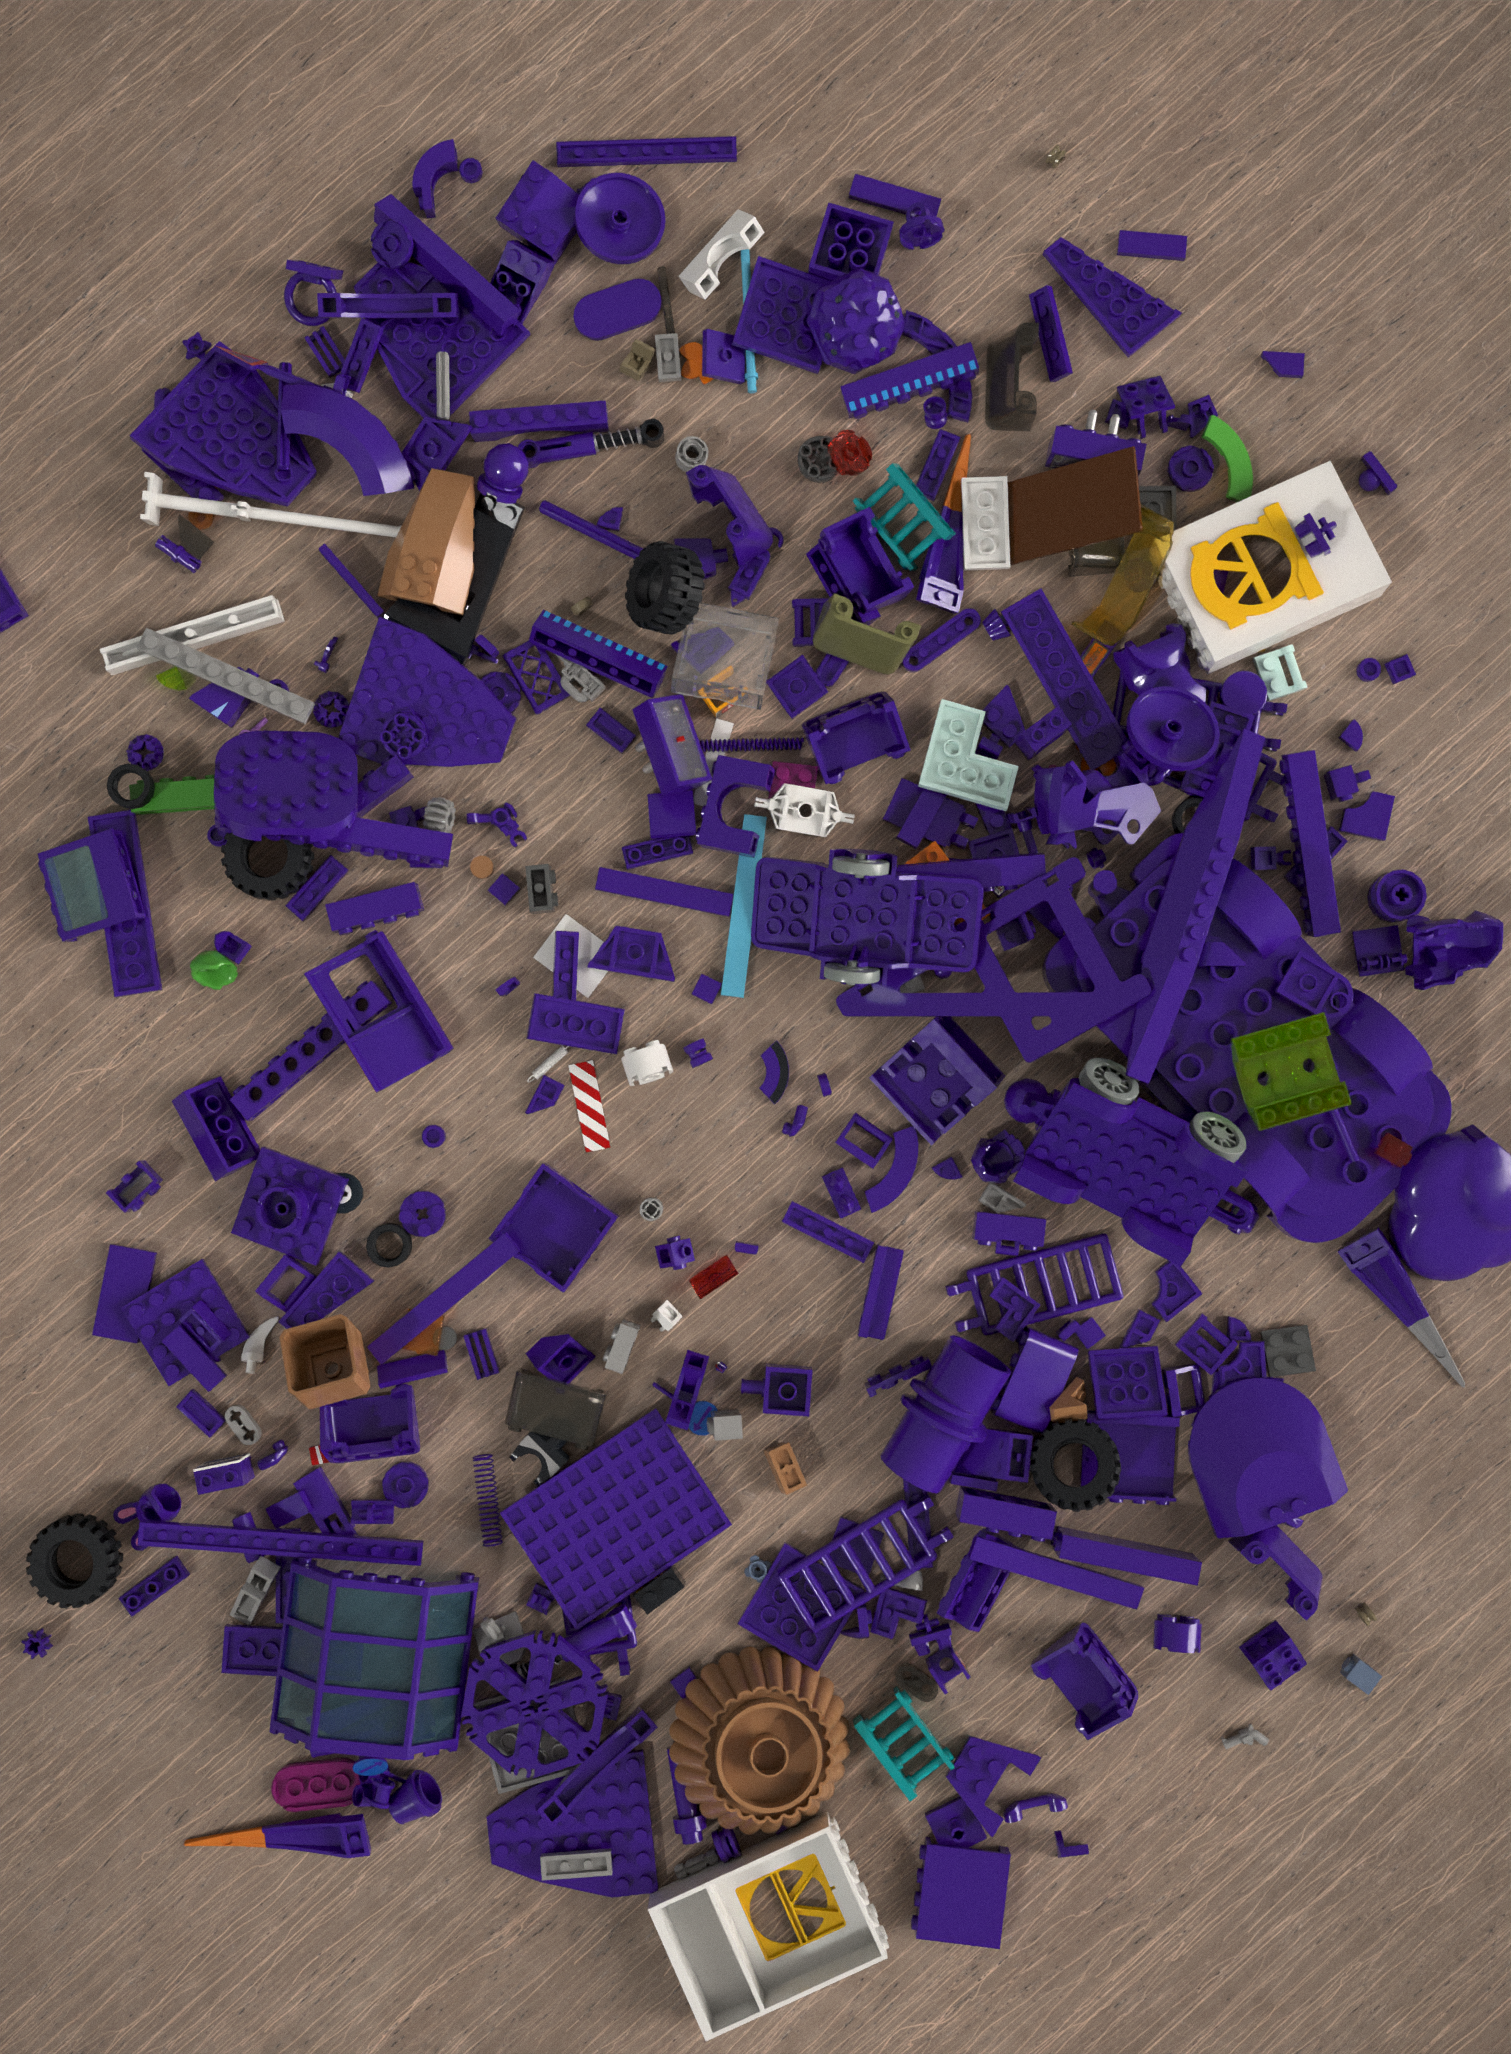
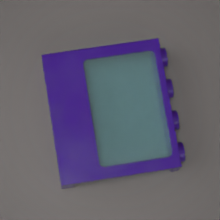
(91, 884)

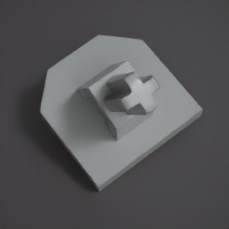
(500, 1630)

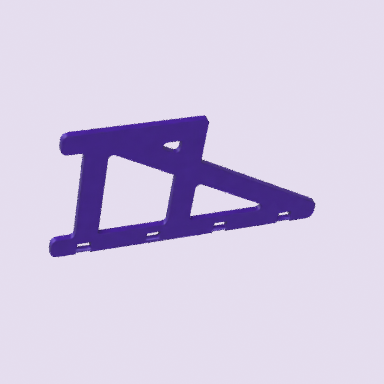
(1069, 1011)

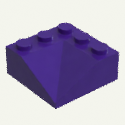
(540, 212)
(849, 242)

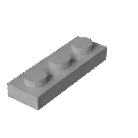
(576, 1864)

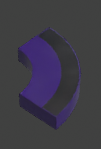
(776, 1072)

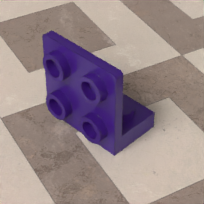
(1015, 932)
(1273, 1655)

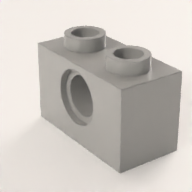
(725, 1424)

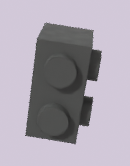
(540, 889)

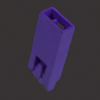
(325, 1503)

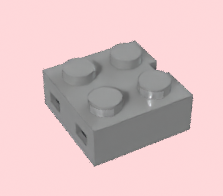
(624, 1338)

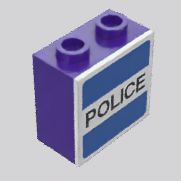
(224, 1473)

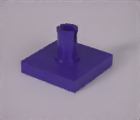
(955, 1824)

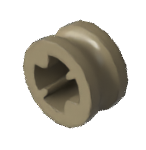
(1055, 156)
(1366, 1614)

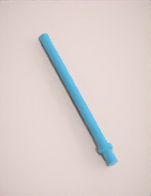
(751, 375)

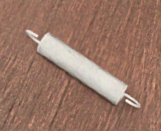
(549, 1062)

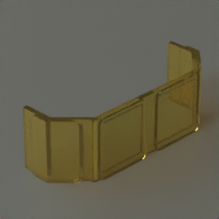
(1131, 580)

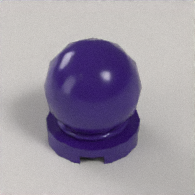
(504, 473)
(1015, 1095)

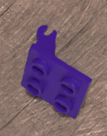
(1144, 398)

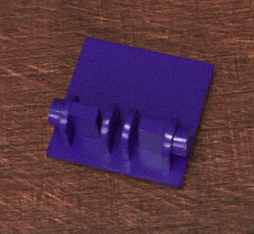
(1378, 951)

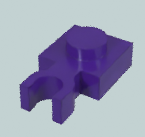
(1266, 858)

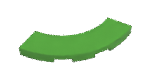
(1237, 458)

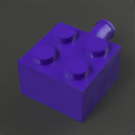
(783, 1390)

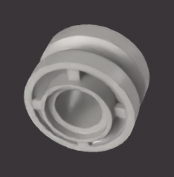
(691, 444)

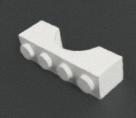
(736, 234)

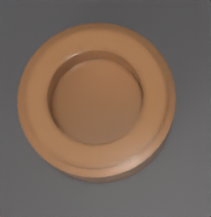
(482, 867)

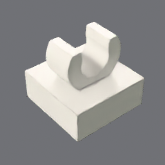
(666, 1315)

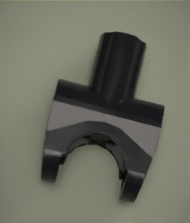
(548, 1451)

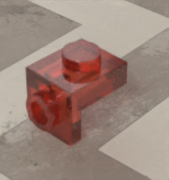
(1394, 1150)

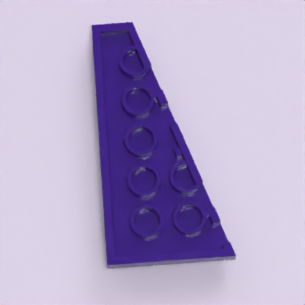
(1114, 301)

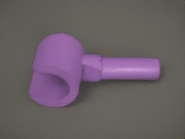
(257, 727)

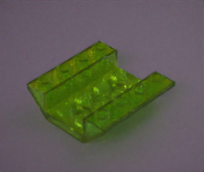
(1290, 1089)

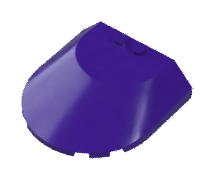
(1261, 1457)

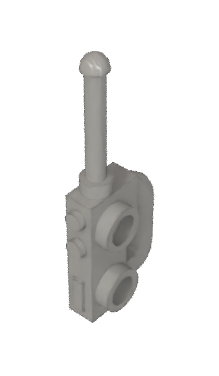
(592, 685)

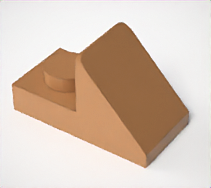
(1070, 1403)

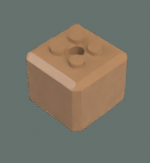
(316, 1346)

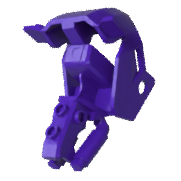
(1086, 799)

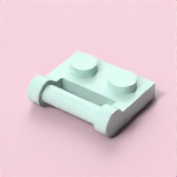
(1271, 672)

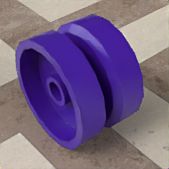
(1409, 899)

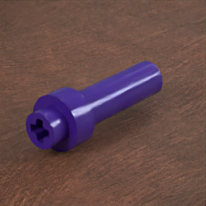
(689, 1819)

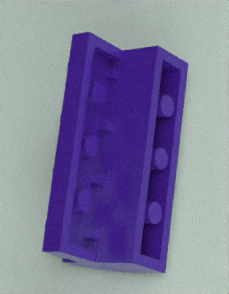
(974, 1589)

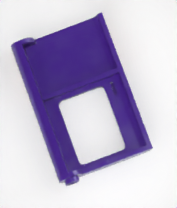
(398, 1040)

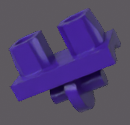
(1309, 526)
(372, 1511)
(921, 1638)

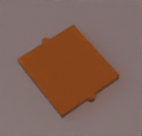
(428, 1340)

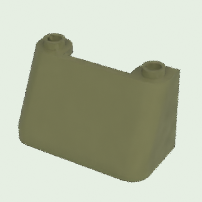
(861, 643)

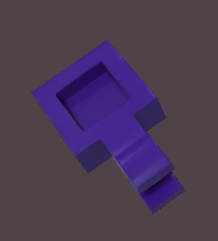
(407, 816)

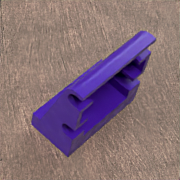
(937, 1077)

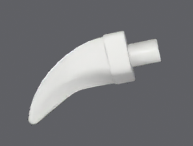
(254, 1345)

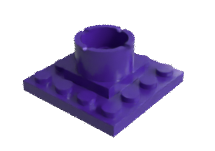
(310, 1203)

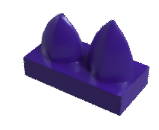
(841, 1192)

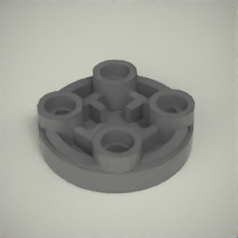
(815, 460)

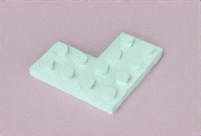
(955, 768)

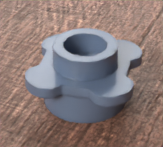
(756, 1562)

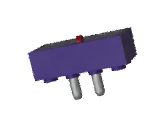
(1074, 445)
(671, 744)

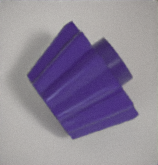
(996, 626)

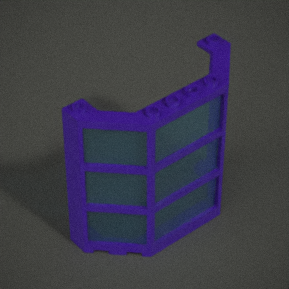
(373, 1662)

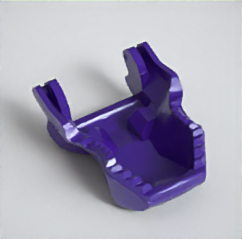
(1158, 663)
(1451, 946)

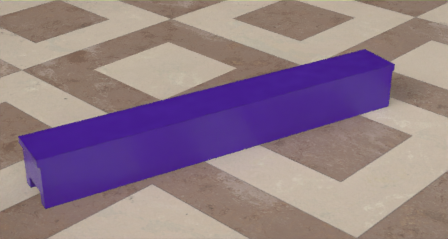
(450, 267)

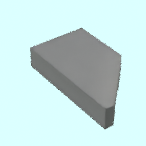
(999, 1199)

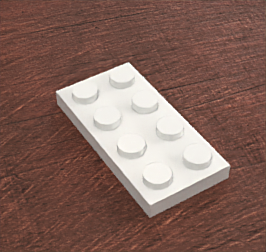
(985, 523)

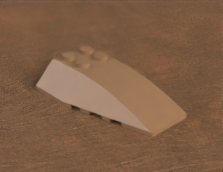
(435, 545)

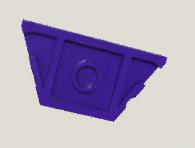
(433, 446)
(634, 953)

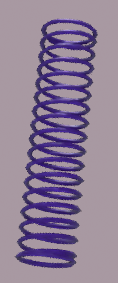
(484, 1497)

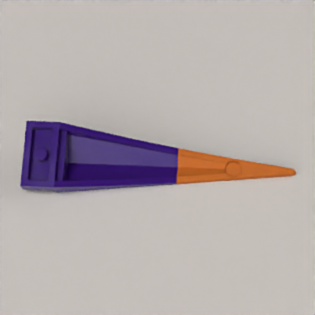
(942, 570)
(325, 1835)

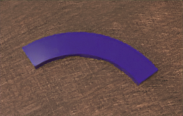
(936, 341)

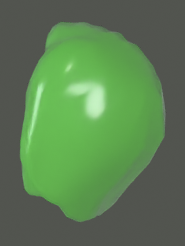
(213, 970)

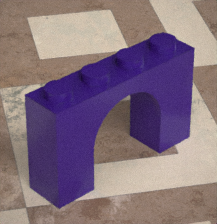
(727, 776)

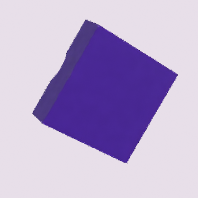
(555, 1226)

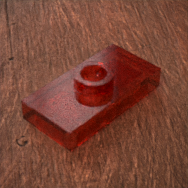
(713, 1276)

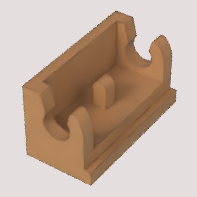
(785, 1468)

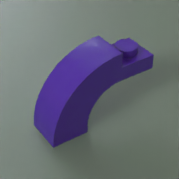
(429, 169)
(687, 1390)

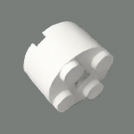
(646, 1063)

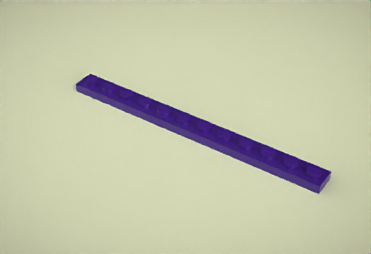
(280, 1542)

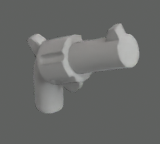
(1246, 1737)

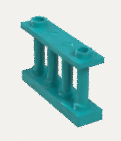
(926, 512)
(895, 1764)

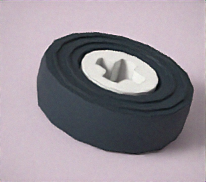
(354, 1197)

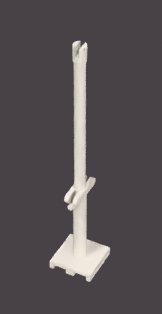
(156, 500)

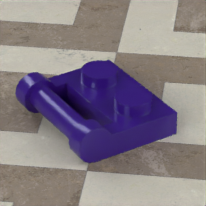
(815, 609)
(1200, 1349)

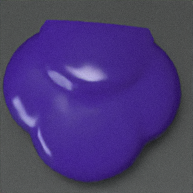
(1453, 1206)

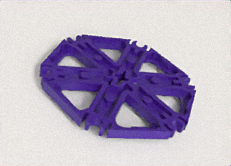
(536, 1688)

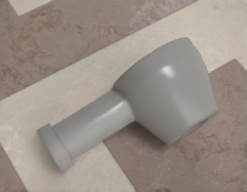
(913, 1581)

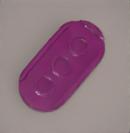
(315, 1784)

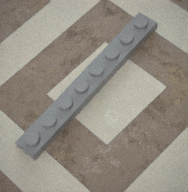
(225, 676)

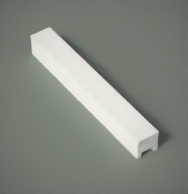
(198, 632)

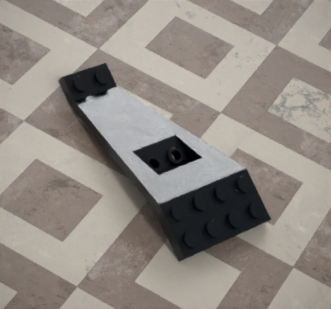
(492, 539)

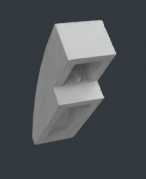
(255, 1590)

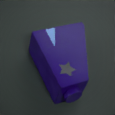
(221, 702)

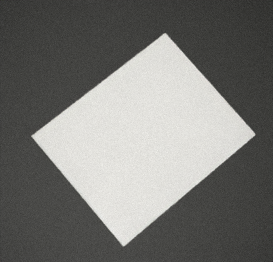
(588, 946)

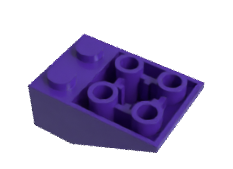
(522, 276)
(1000, 1456)

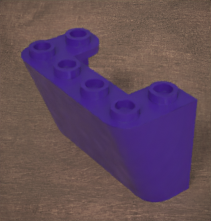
(1035, 1379)

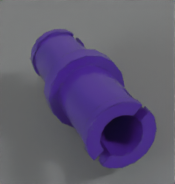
(178, 554)

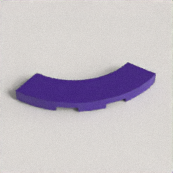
(900, 1172)

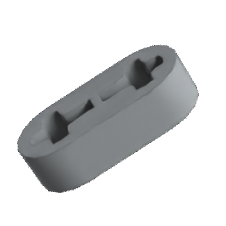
(247, 1420)

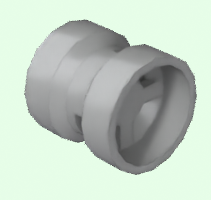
(654, 1208)

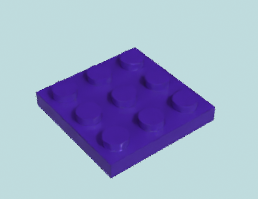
(1127, 1383)

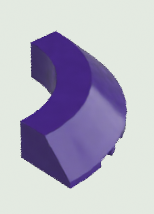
(351, 432)

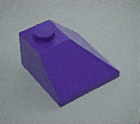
(560, 1357)

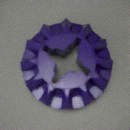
(334, 719)
(151, 760)

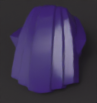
(998, 1157)

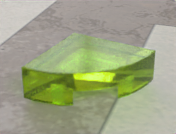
(172, 679)

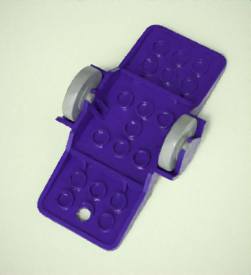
(865, 915)

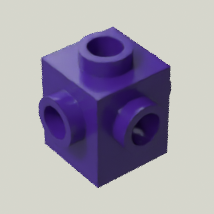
(675, 1253)

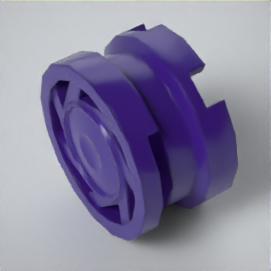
(726, 1844)

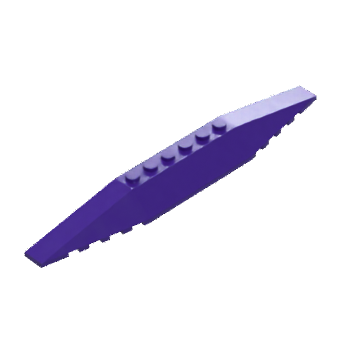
(1191, 902)

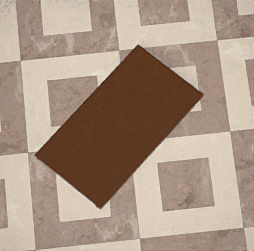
(1074, 506)

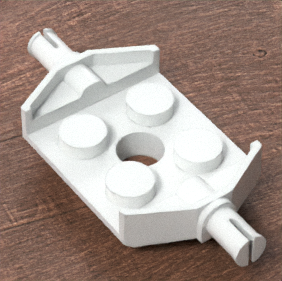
(786, 804)

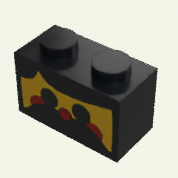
(659, 1589)

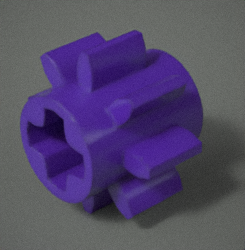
(34, 1650)

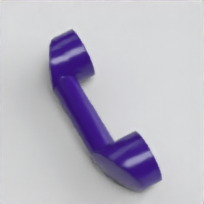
(1013, 1811)

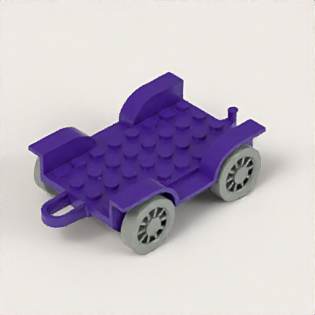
(1134, 1159)

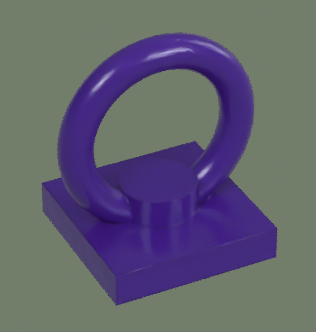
(310, 273)

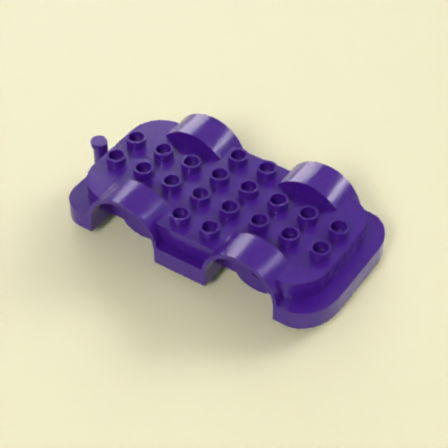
(1302, 1163)

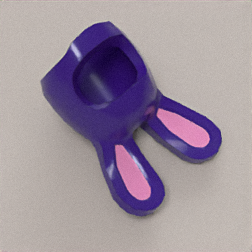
(155, 1504)

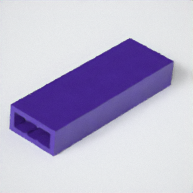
(1126, 1555)

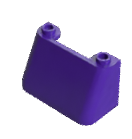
(748, 529)
(863, 563)
(855, 735)
(370, 1427)
(1305, 1576)
(1088, 1680)

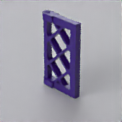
(544, 658)

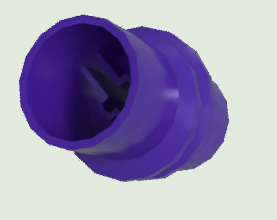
(945, 1414)

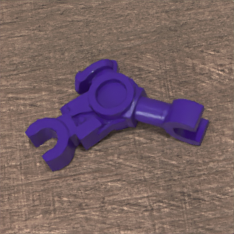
(502, 819)

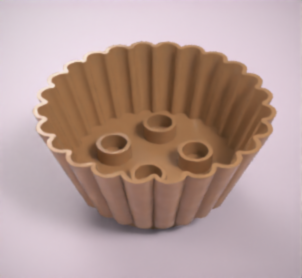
(759, 1740)

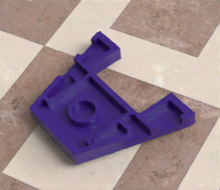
(978, 1771)

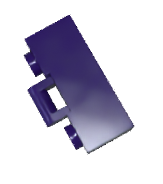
(1020, 1229)

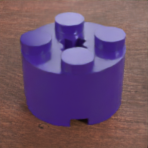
(1177, 1635)

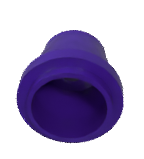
(415, 1798)

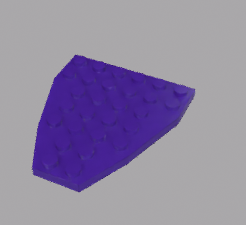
(412, 343)
(225, 432)
(417, 676)
(607, 1816)

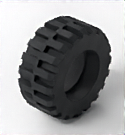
(664, 587)
(269, 888)
(1043, 1465)
(47, 1574)

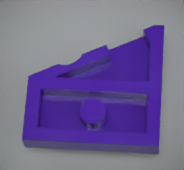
(1003, 717)

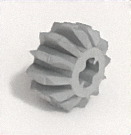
(439, 815)

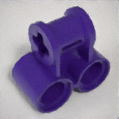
(373, 1791)

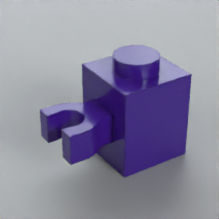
(1343, 782)

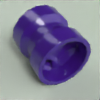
(935, 412)
(699, 1058)

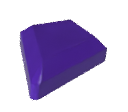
(1201, 411)

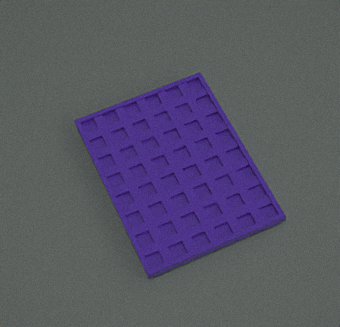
(615, 1518)

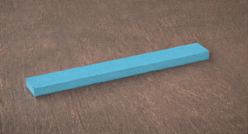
(741, 916)

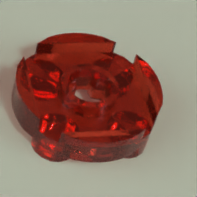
(844, 462)

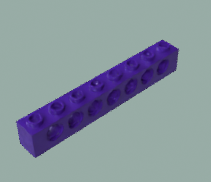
(243, 1097)

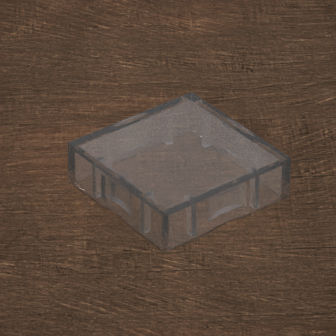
(725, 656)

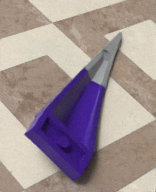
(1382, 1272)

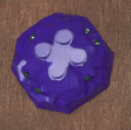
(856, 321)

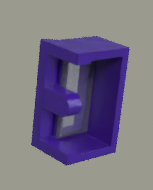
(135, 1187)

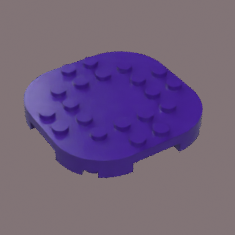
(286, 785)

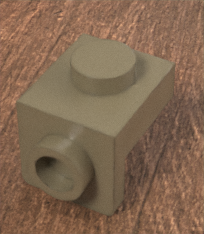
(637, 360)

